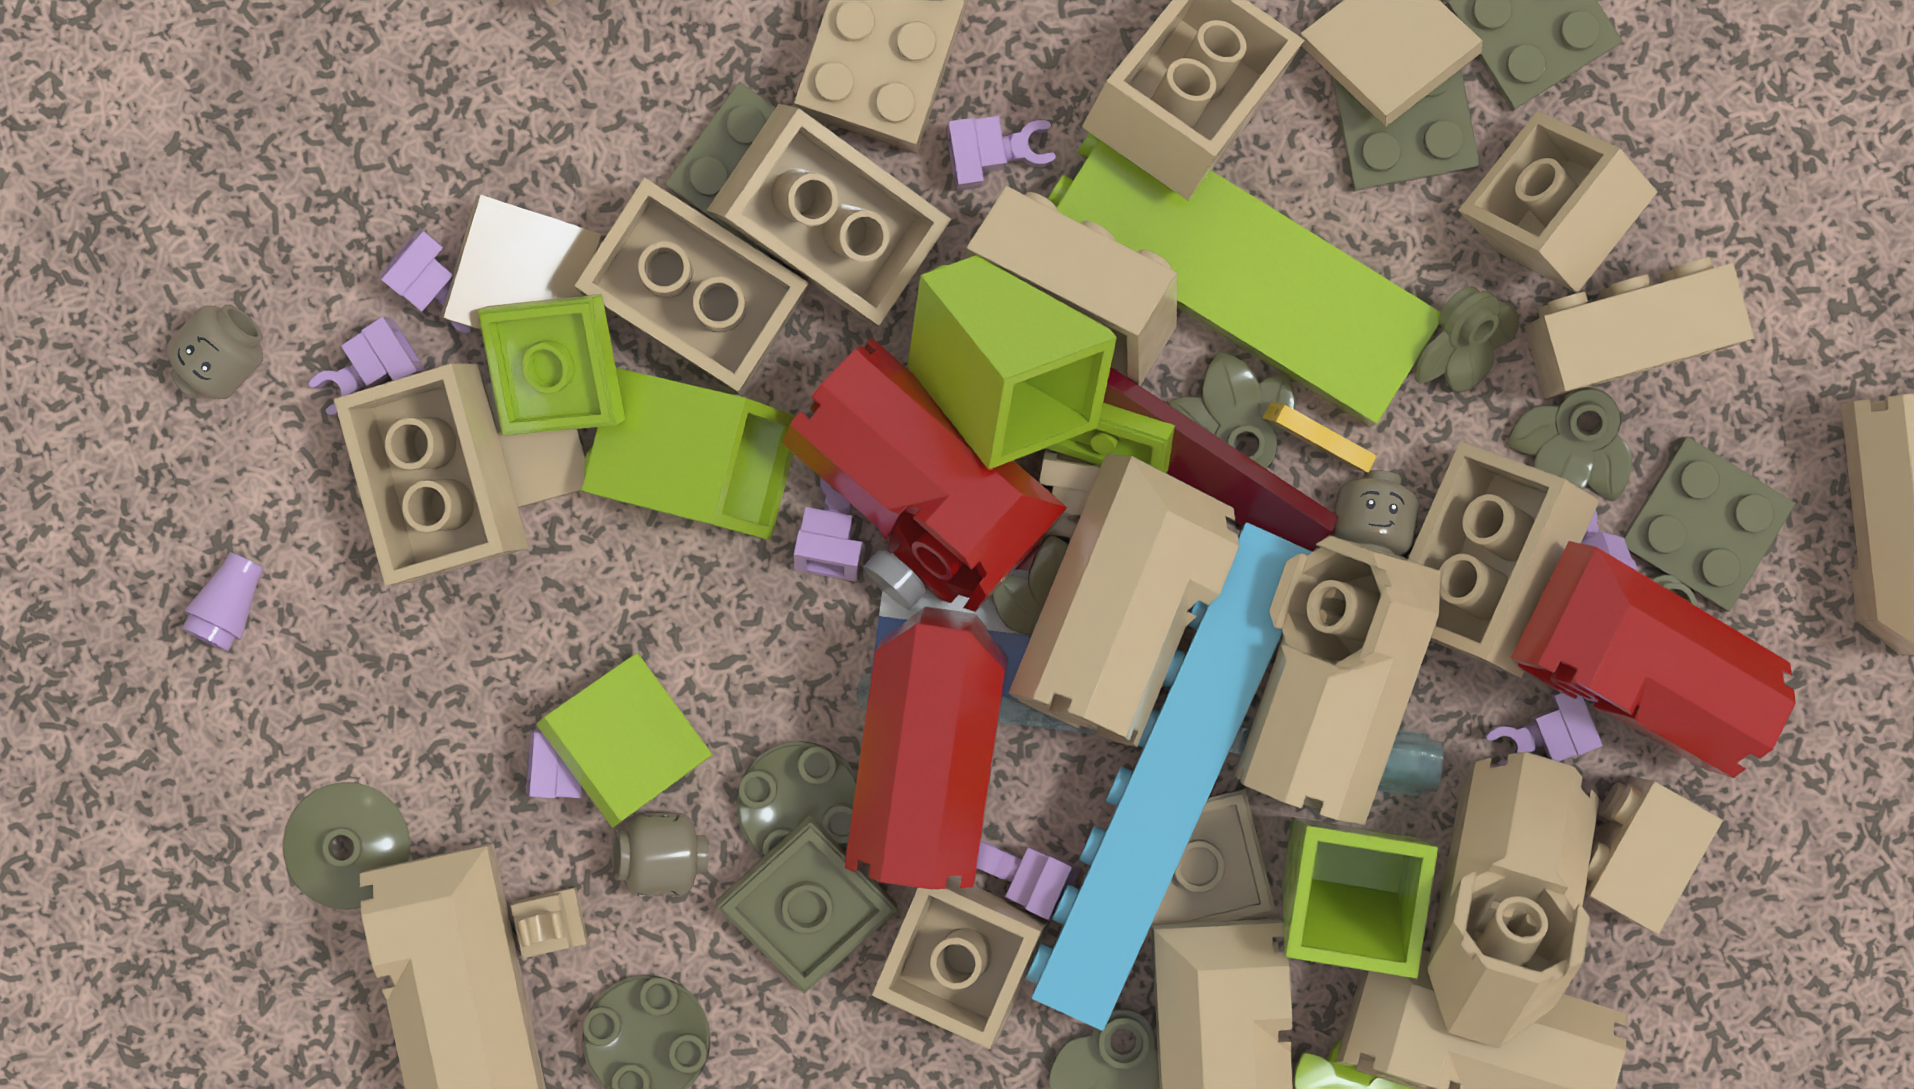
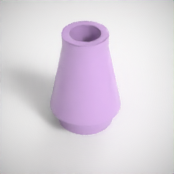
(224, 603)

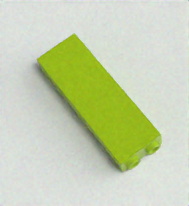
(1261, 280)

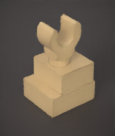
(1071, 485)
(549, 922)

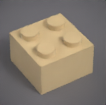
(1558, 201)
(1647, 851)
(961, 960)

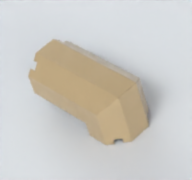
(1882, 498)
(1123, 599)
(1341, 676)
(1512, 897)
(454, 972)
(1221, 1005)
(1402, 1038)

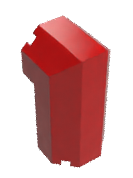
(916, 476)
(1655, 662)
(927, 751)

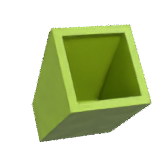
(1007, 360)
(693, 455)
(1356, 897)

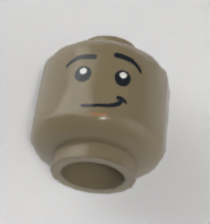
(215, 352)
(1377, 513)
(659, 854)

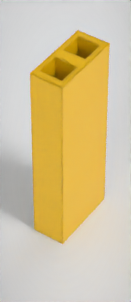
(1319, 436)

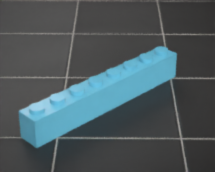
(1165, 790)

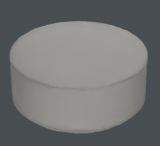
(894, 578)

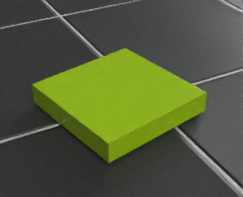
(551, 365)
(624, 739)

